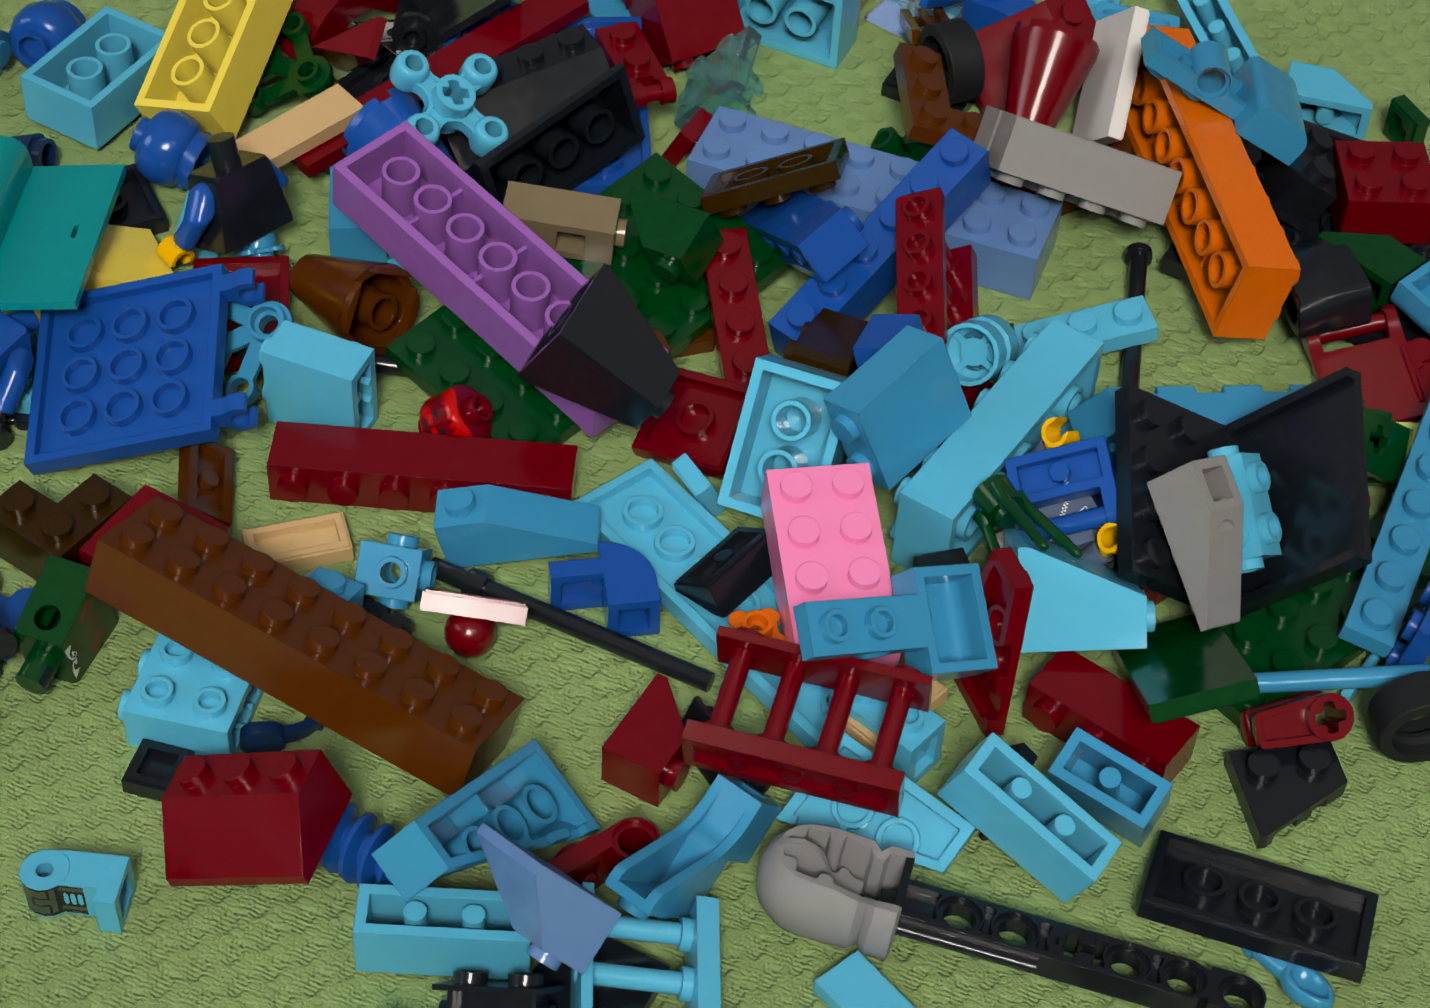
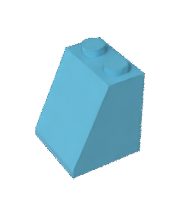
(1079, 602)

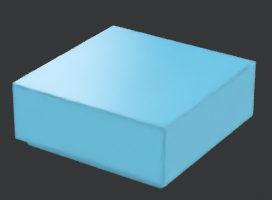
(697, 484)

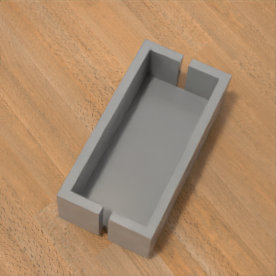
(1076, 169)

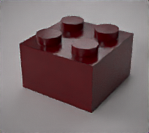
(1382, 189)

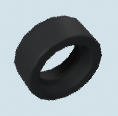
(960, 57)
(1391, 716)

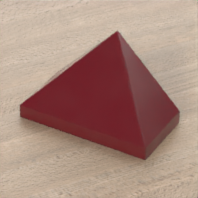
(353, 45)

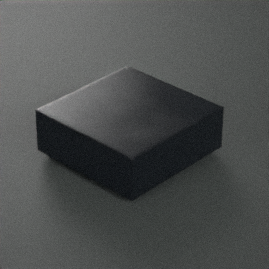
(153, 769)

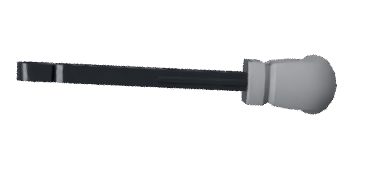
(814, 887)

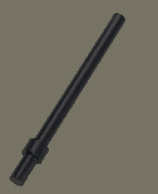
(483, 584)

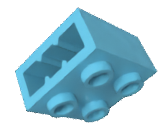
(318, 378)
(186, 701)

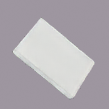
(1111, 82)

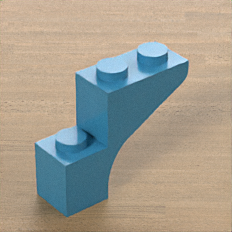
(688, 859)

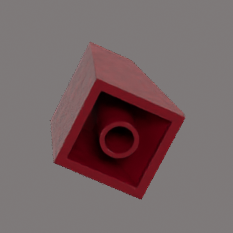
(685, 27)

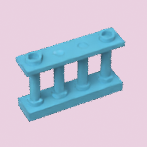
(695, 982)

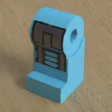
(79, 885)

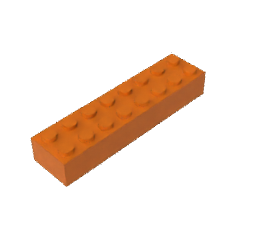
(1219, 210)

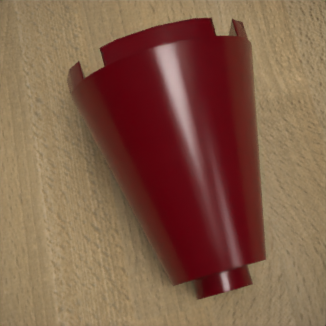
(1046, 69)

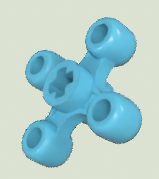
(451, 99)

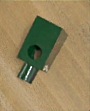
(61, 626)

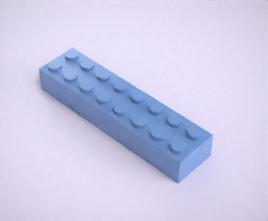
(1005, 226)

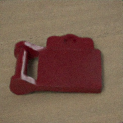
(1391, 369)

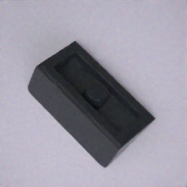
(728, 572)

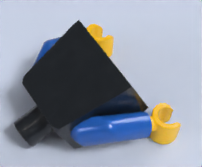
(228, 202)

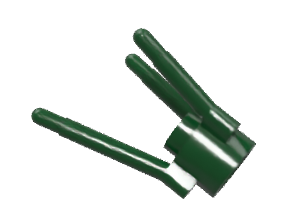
(1005, 507)

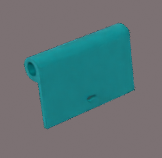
(50, 227)

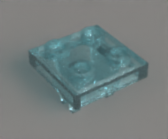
(722, 78)

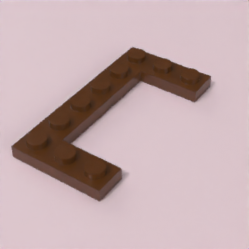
(927, 103)

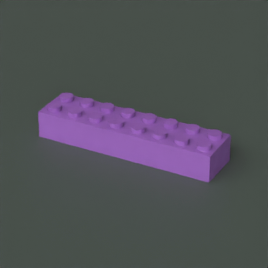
(461, 247)

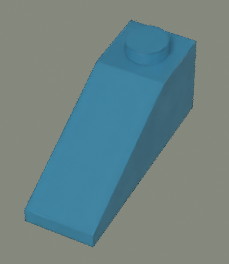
(510, 525)

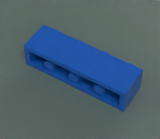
(809, 233)

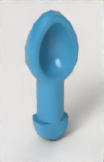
(1299, 983)

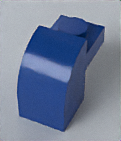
(617, 581)

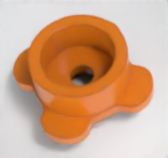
(763, 621)

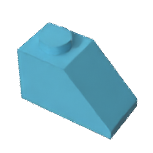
(1330, 99)

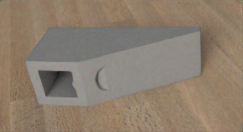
(1205, 535)

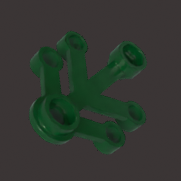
(305, 77)

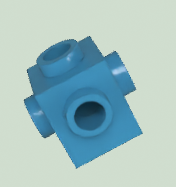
(377, 569)

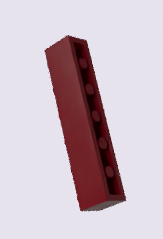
(407, 467)

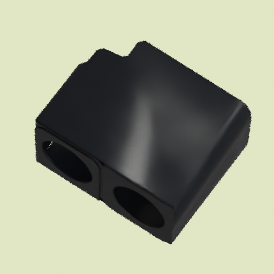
(1329, 291)

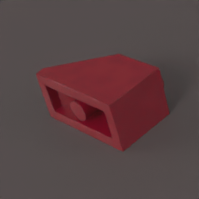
(646, 747)

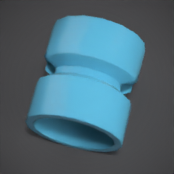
(981, 348)

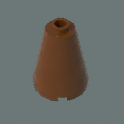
(357, 297)

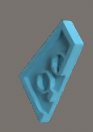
(922, 826)

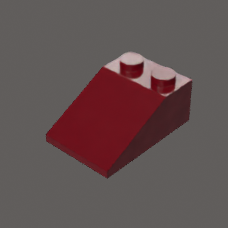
(996, 42)

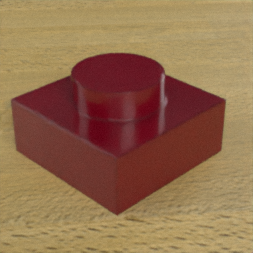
(687, 137)

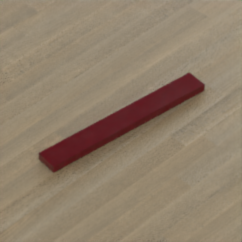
(507, 32)

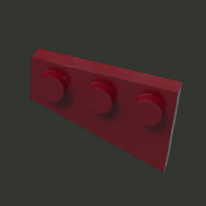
(1008, 602)

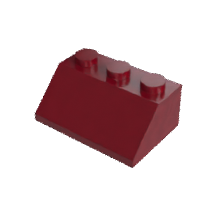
(250, 817)

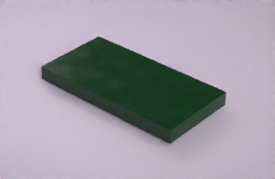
(1186, 671)

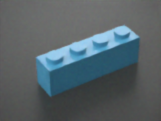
(517, 797)

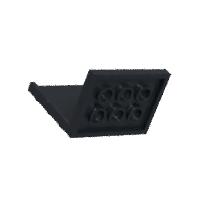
(1316, 489)

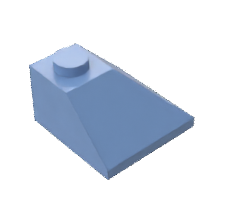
(547, 905)

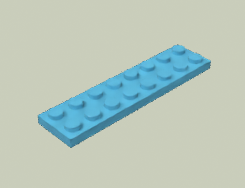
(674, 532)

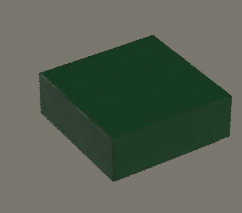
(1405, 121)

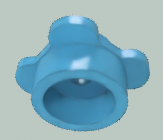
(262, 246)

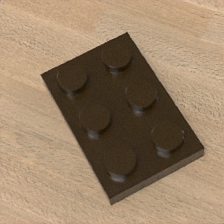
(775, 178)

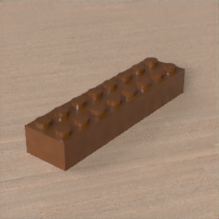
(304, 645)

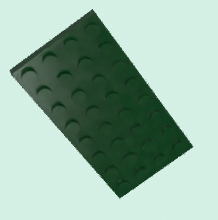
(449, 353)

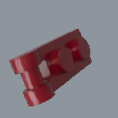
(627, 45)

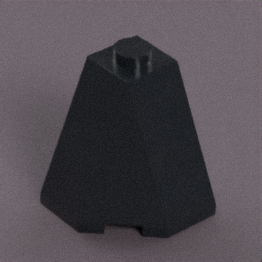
(604, 355)

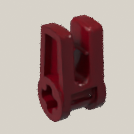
(1293, 720)

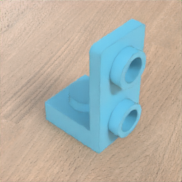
(920, 738)

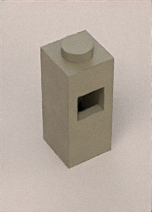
(569, 221)

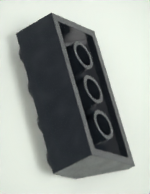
(533, 83)
(567, 140)

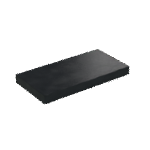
(1259, 906)

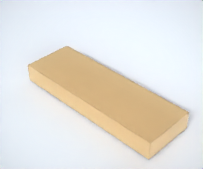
(303, 126)

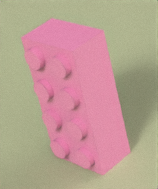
(824, 539)

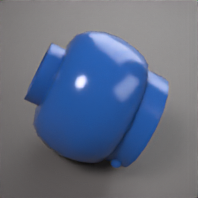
(41, 28)
(169, 148)

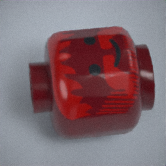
(457, 413)

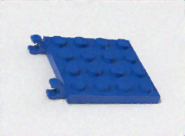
(137, 369)

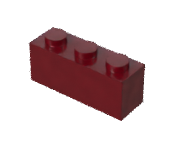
(1085, 696)

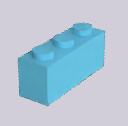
(1029, 818)
(436, 933)

